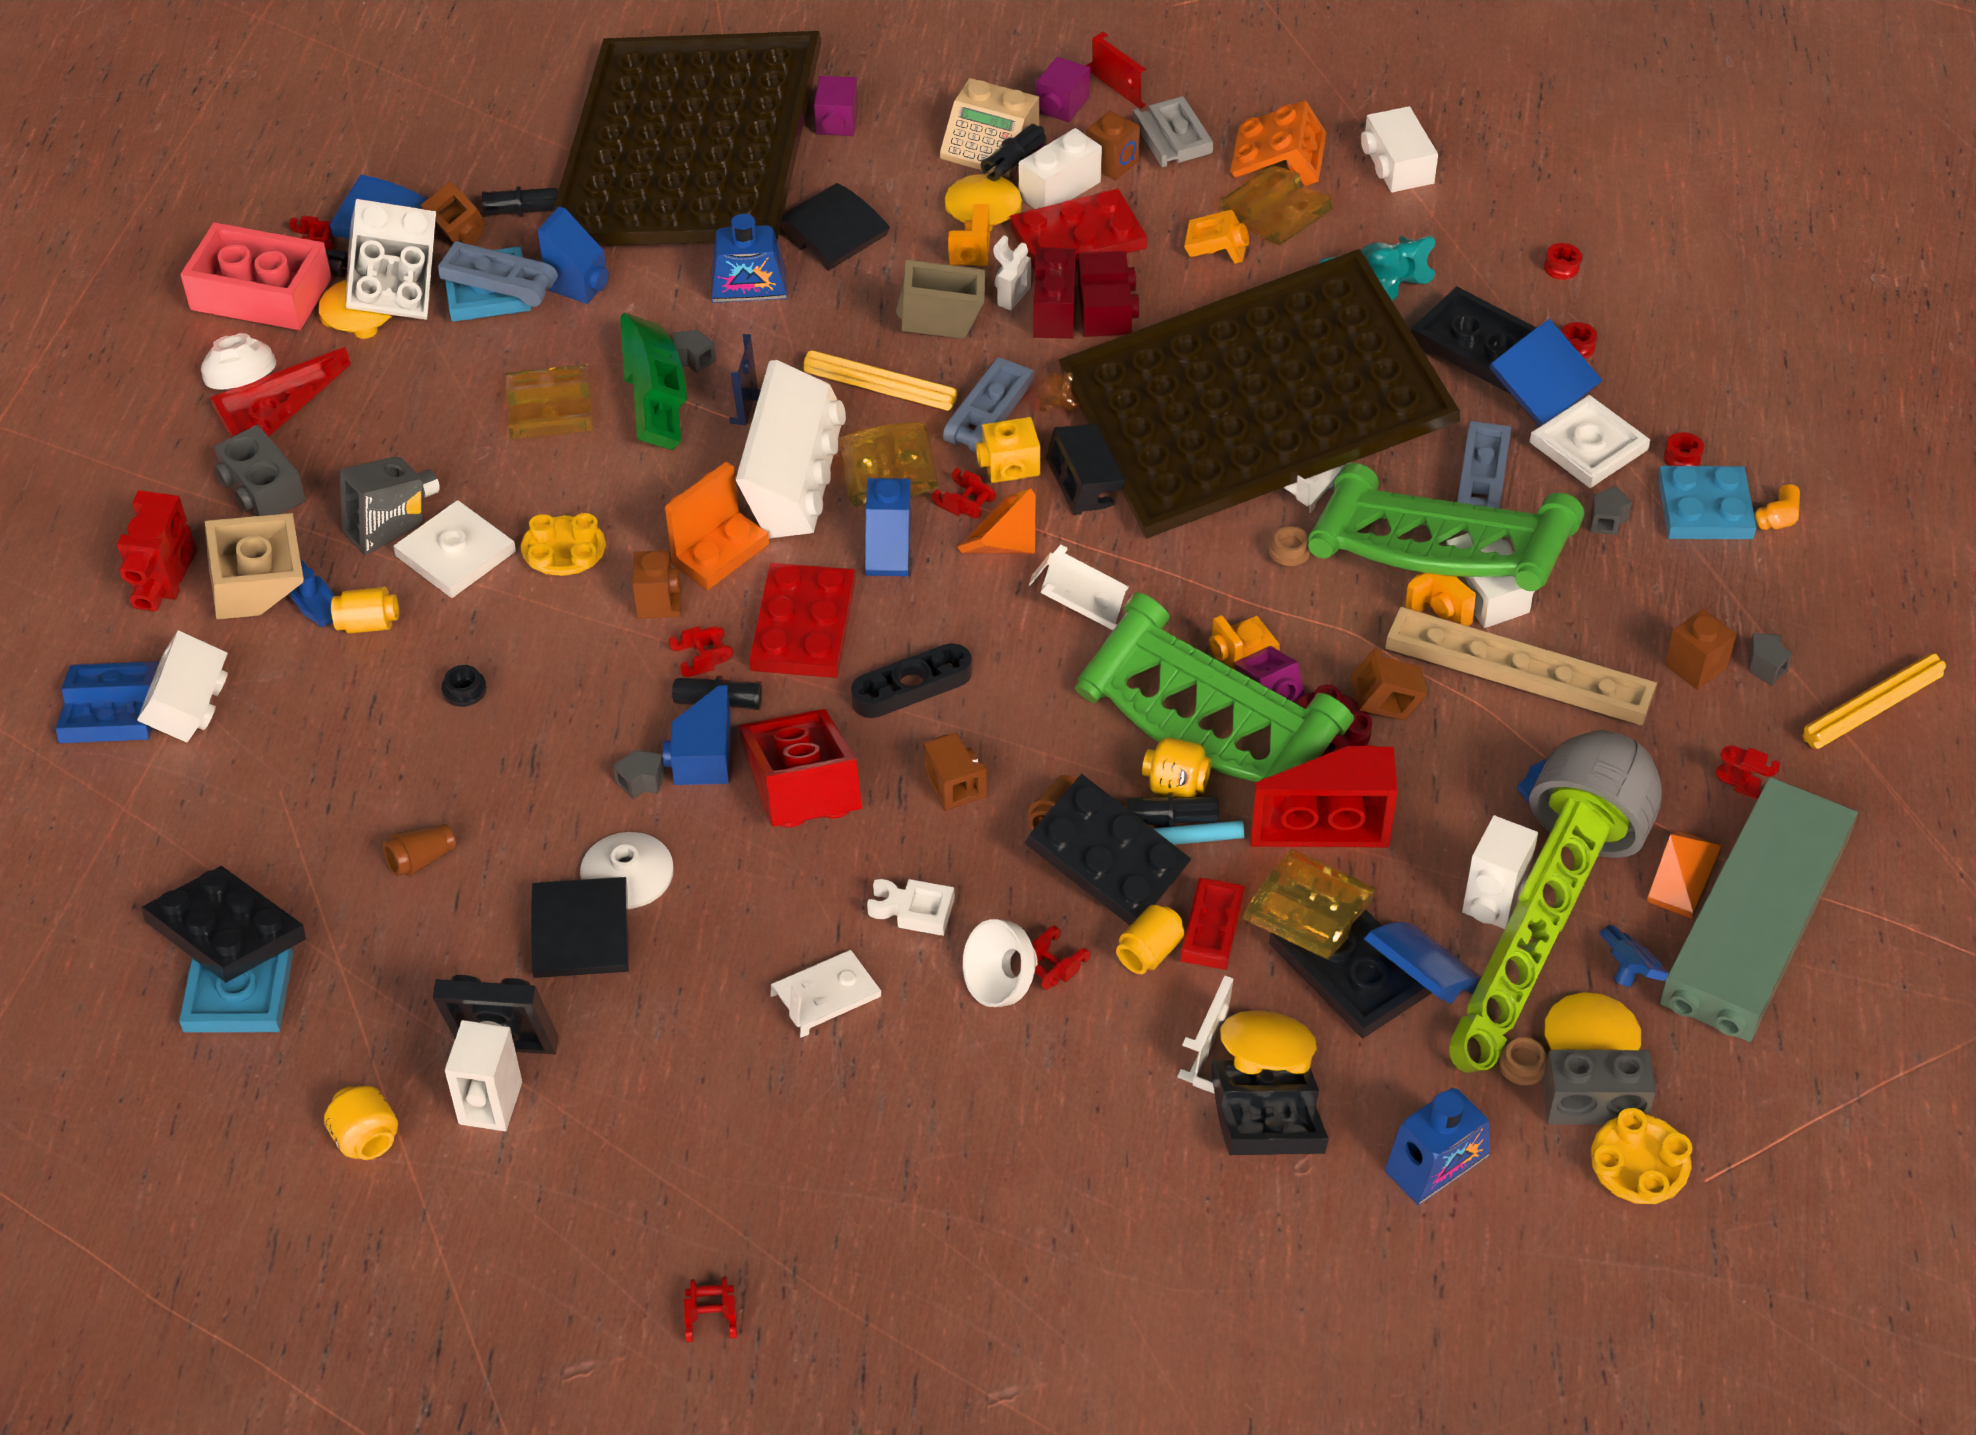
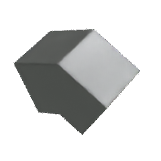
(694, 349)
(1609, 510)
(1768, 658)
(640, 773)

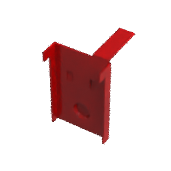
(1116, 69)

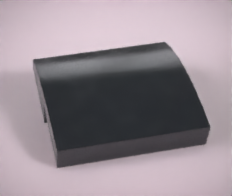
(834, 225)
(579, 927)
(1268, 1111)

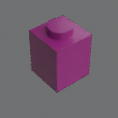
(1063, 89)
(836, 105)

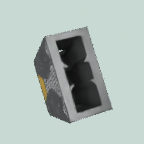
(382, 501)

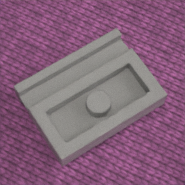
(1173, 131)

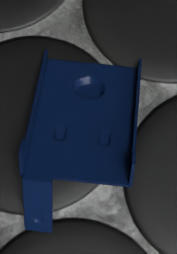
(745, 384)

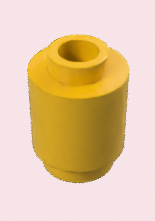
(364, 610)
(1150, 939)

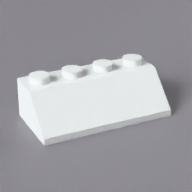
(790, 450)

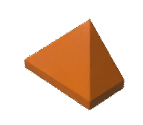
(1006, 528)
(1683, 873)

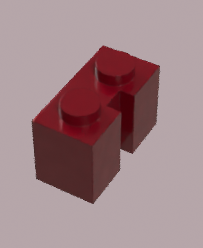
(1054, 293)
(1106, 294)

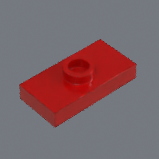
(1212, 923)

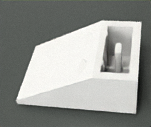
(390, 259)

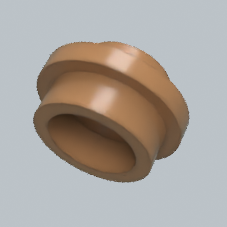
(1289, 546)
(1523, 1061)

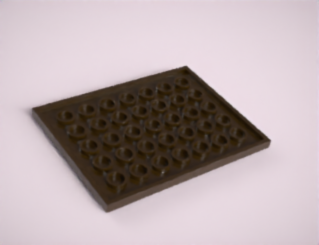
(688, 135)
(1258, 392)

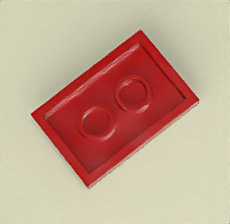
(1086, 224)
(803, 620)

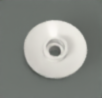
(648, 867)

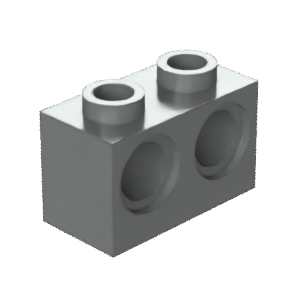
(258, 473)
(1596, 1085)

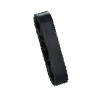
(902, 695)

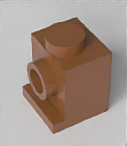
(459, 220)
(656, 585)
(1388, 686)
(954, 771)

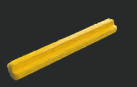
(880, 380)
(1873, 701)

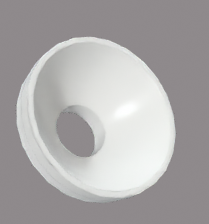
(236, 362)
(989, 959)

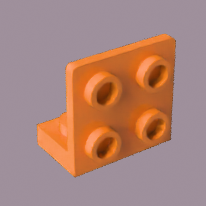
(1285, 134)
(709, 532)

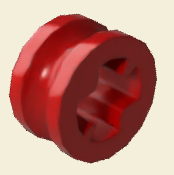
(1562, 261)
(1582, 337)
(1687, 442)

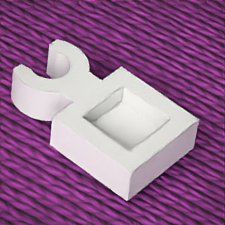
(917, 908)

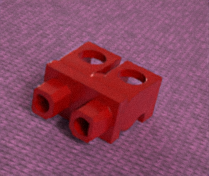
(156, 549)

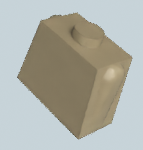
(940, 298)

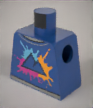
(747, 263)
(1438, 1145)

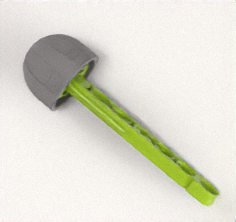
(1596, 801)

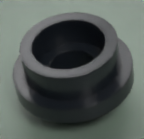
(463, 686)

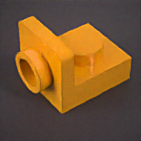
(1217, 233)
(973, 244)
(1446, 596)
(1239, 640)

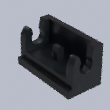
(1083, 467)

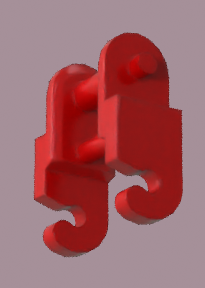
(315, 229)
(960, 504)
(698, 640)
(1738, 767)
(1063, 969)
(692, 1309)

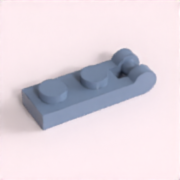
(498, 272)
(989, 402)
(1484, 464)

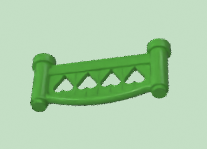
(1358, 503)
(1141, 644)

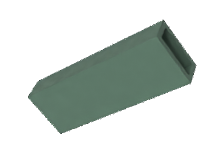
(1758, 909)

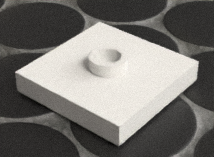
(1589, 441)
(454, 548)

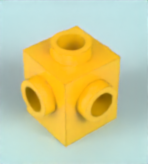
(1009, 450)

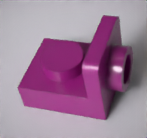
(1273, 671)

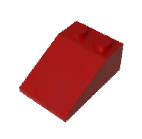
(801, 768)
(1329, 801)

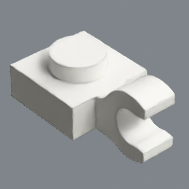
(1014, 275)

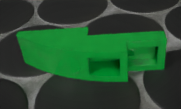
(657, 379)

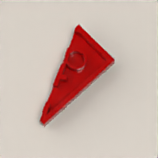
(279, 395)

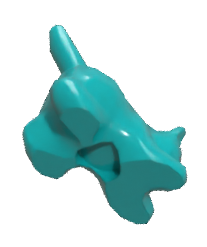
(1399, 262)

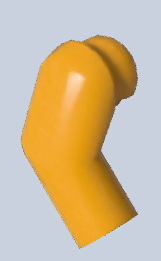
(1781, 512)

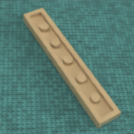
(1521, 665)

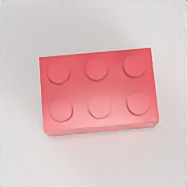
(256, 276)

